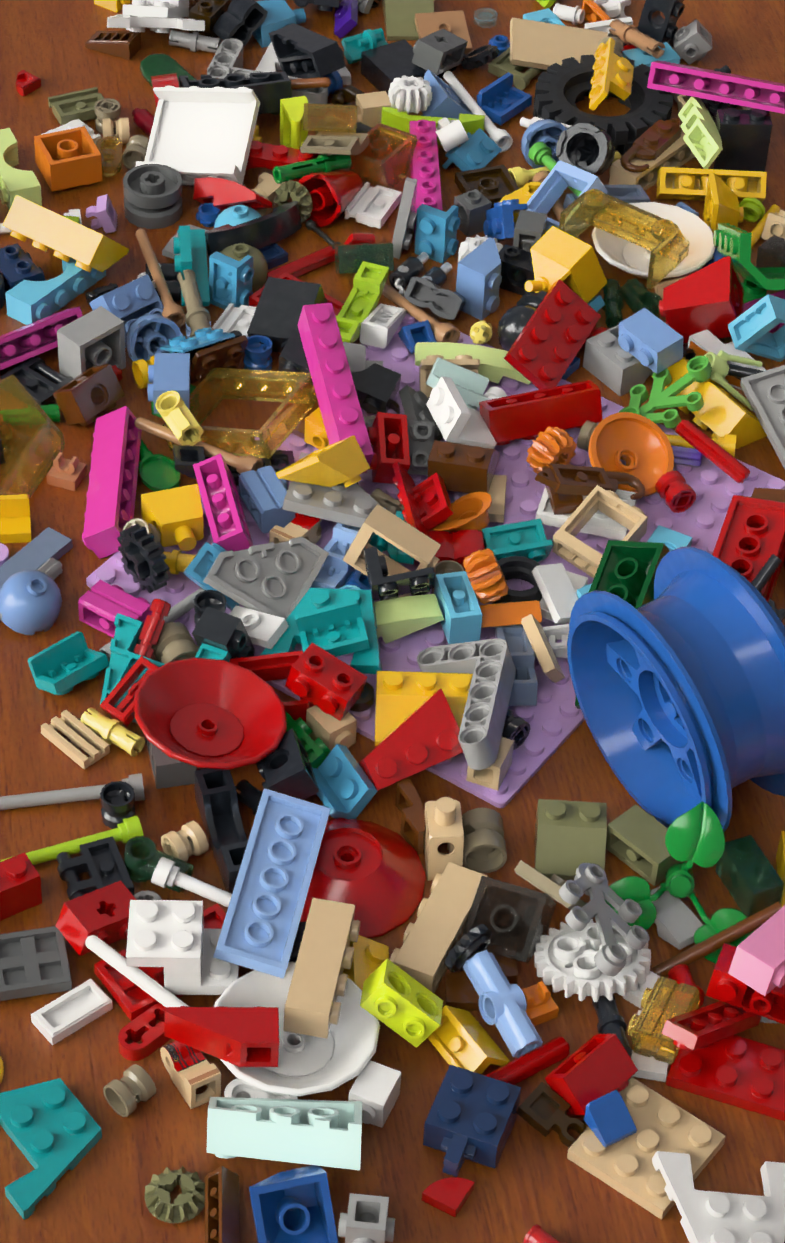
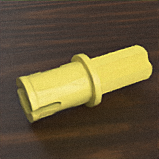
(481, 332)

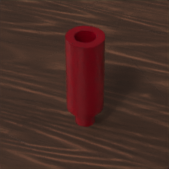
(143, 120)

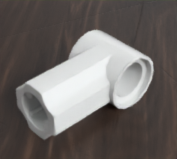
(450, 133)

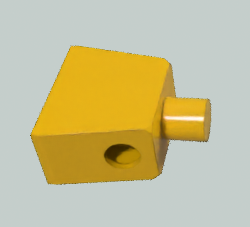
(176, 515)

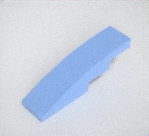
(334, 570)

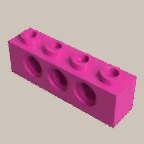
(222, 504)

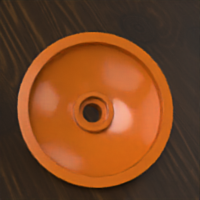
(637, 443)

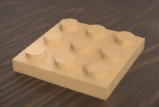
(629, 1163)

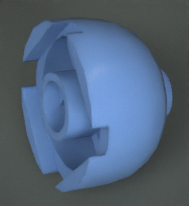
(541, 131)
(148, 335)
(30, 602)

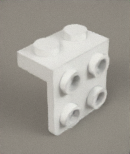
(455, 419)

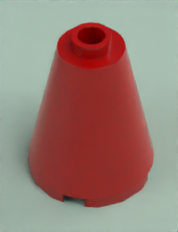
(331, 193)

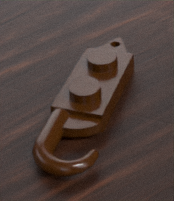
(651, 144)
(583, 479)

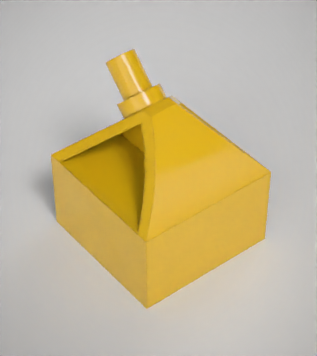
(568, 259)

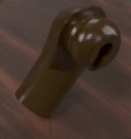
(345, 95)

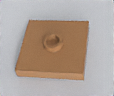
(449, 20)

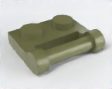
(501, 66)

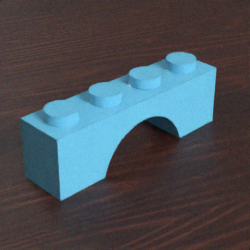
(39, 299)

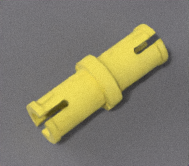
(113, 731)

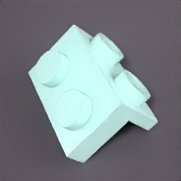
(469, 384)

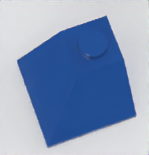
(294, 1207)

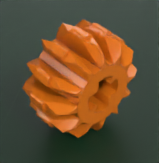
(550, 447)
(485, 576)

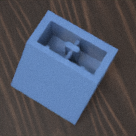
(131, 301)

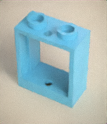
(752, 329)

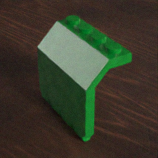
(737, 244)

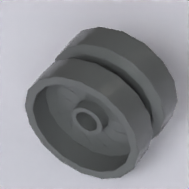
(152, 196)

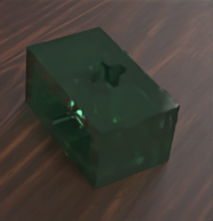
(350, 256)
(749, 875)

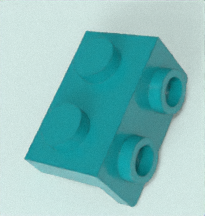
(518, 539)
(334, 628)
(66, 664)

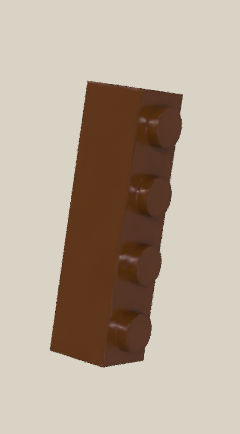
(222, 1207)

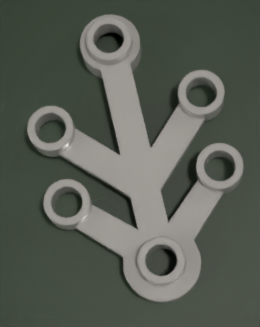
(592, 881)

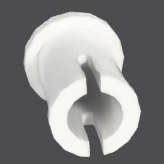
(568, 13)

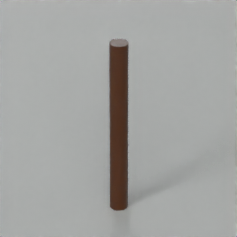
(716, 941)

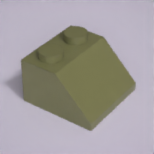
(568, 836)

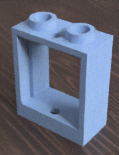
(556, 183)

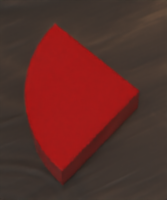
(27, 83)
(448, 1194)

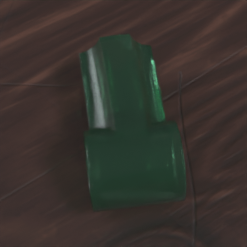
(638, 297)
(142, 859)

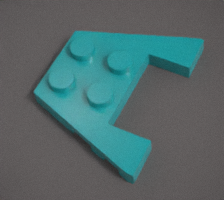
(123, 658)
(364, 661)
(50, 1132)

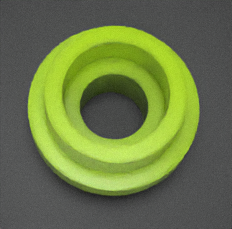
(752, 209)

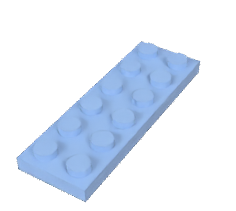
(272, 884)

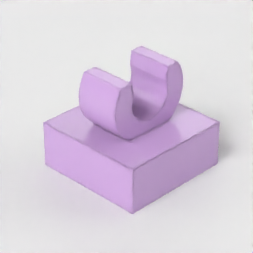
(105, 214)

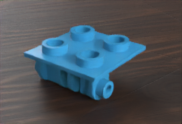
(202, 338)

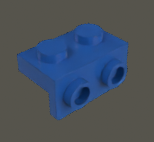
(502, 100)
(500, 219)

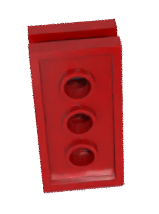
(751, 535)

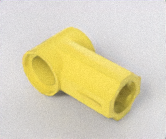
(179, 418)

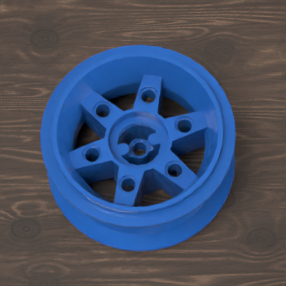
(684, 686)

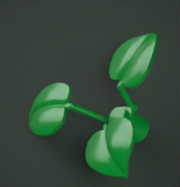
(698, 840)

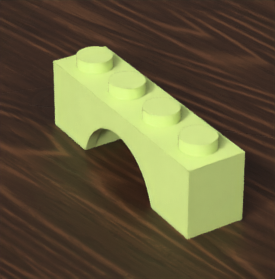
(14, 180)

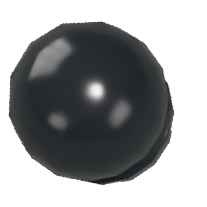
(586, 148)
(517, 317)

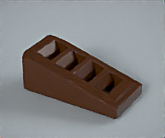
(116, 43)

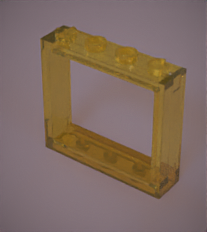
(290, 388)

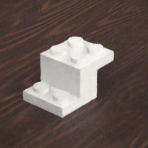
(175, 938)

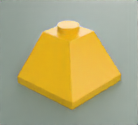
(721, 204)
(329, 466)

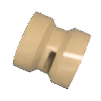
(121, 126)
(186, 842)

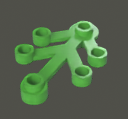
(698, 370)

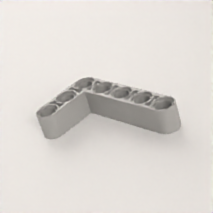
(229, 60)
(488, 693)

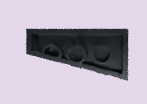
(267, 86)

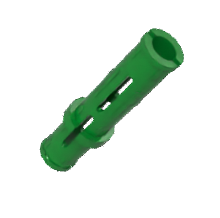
(320, 164)

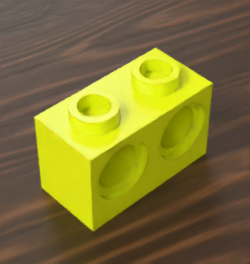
(401, 1003)

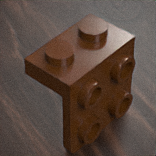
(218, 356)

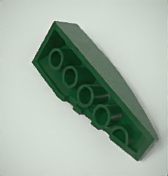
(629, 572)

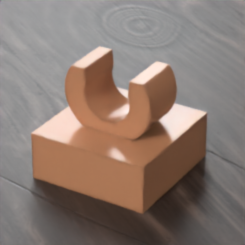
(66, 472)

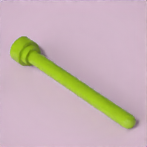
(128, 829)

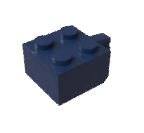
(471, 1119)

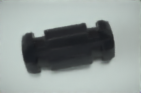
(100, 291)

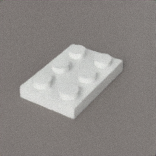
(598, 525)

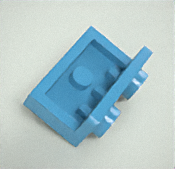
(474, 153)
(436, 232)

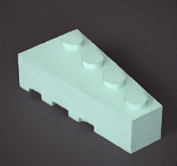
(286, 1130)

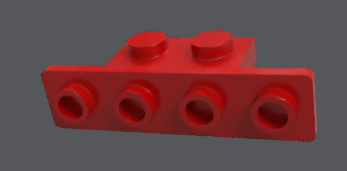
(424, 503)

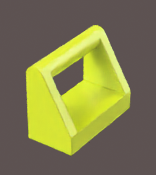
(292, 122)

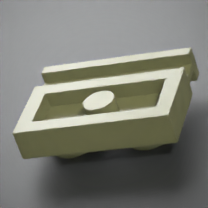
(75, 105)

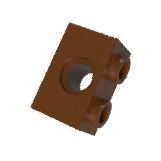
(89, 395)

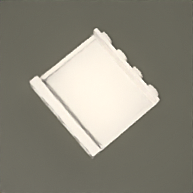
(203, 131)

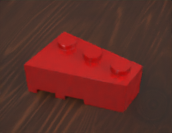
(415, 745)

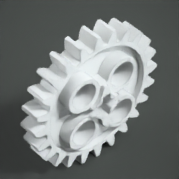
(569, 965)

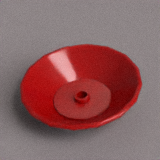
(210, 713)
(369, 869)

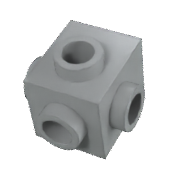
(692, 42)
(366, 1220)

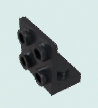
(389, 587)

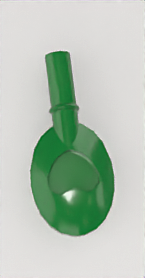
(157, 470)

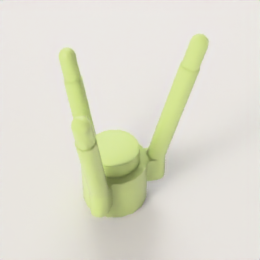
(721, 368)

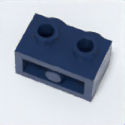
(18, 266)

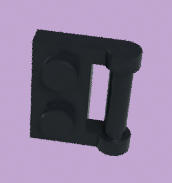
(39, 379)

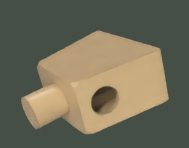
(442, 825)

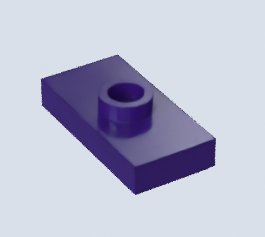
(345, 17)

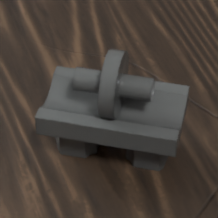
(420, 444)

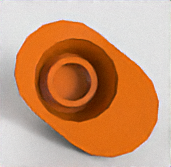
(469, 513)

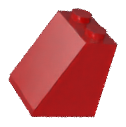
(704, 300)

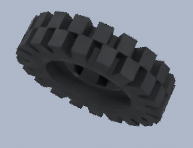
(567, 84)

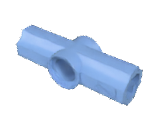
(502, 1003)

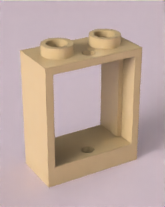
(609, 503)
(398, 534)

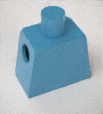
(278, 16)

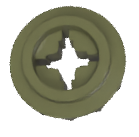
(296, 192)
(186, 1205)

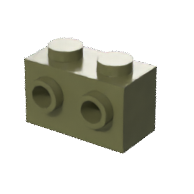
(640, 844)

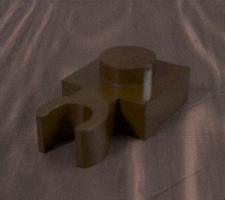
(548, 1112)

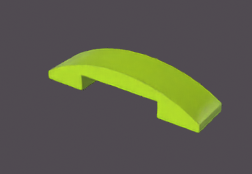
(401, 120)
(362, 300)

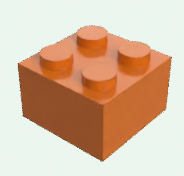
(68, 159)

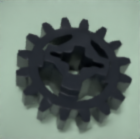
(143, 558)

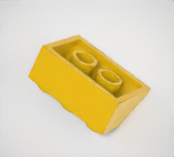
(403, 692)

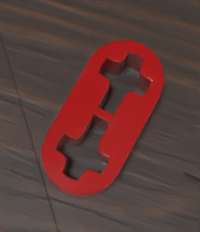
(144, 1029)

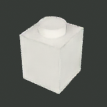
(378, 1090)

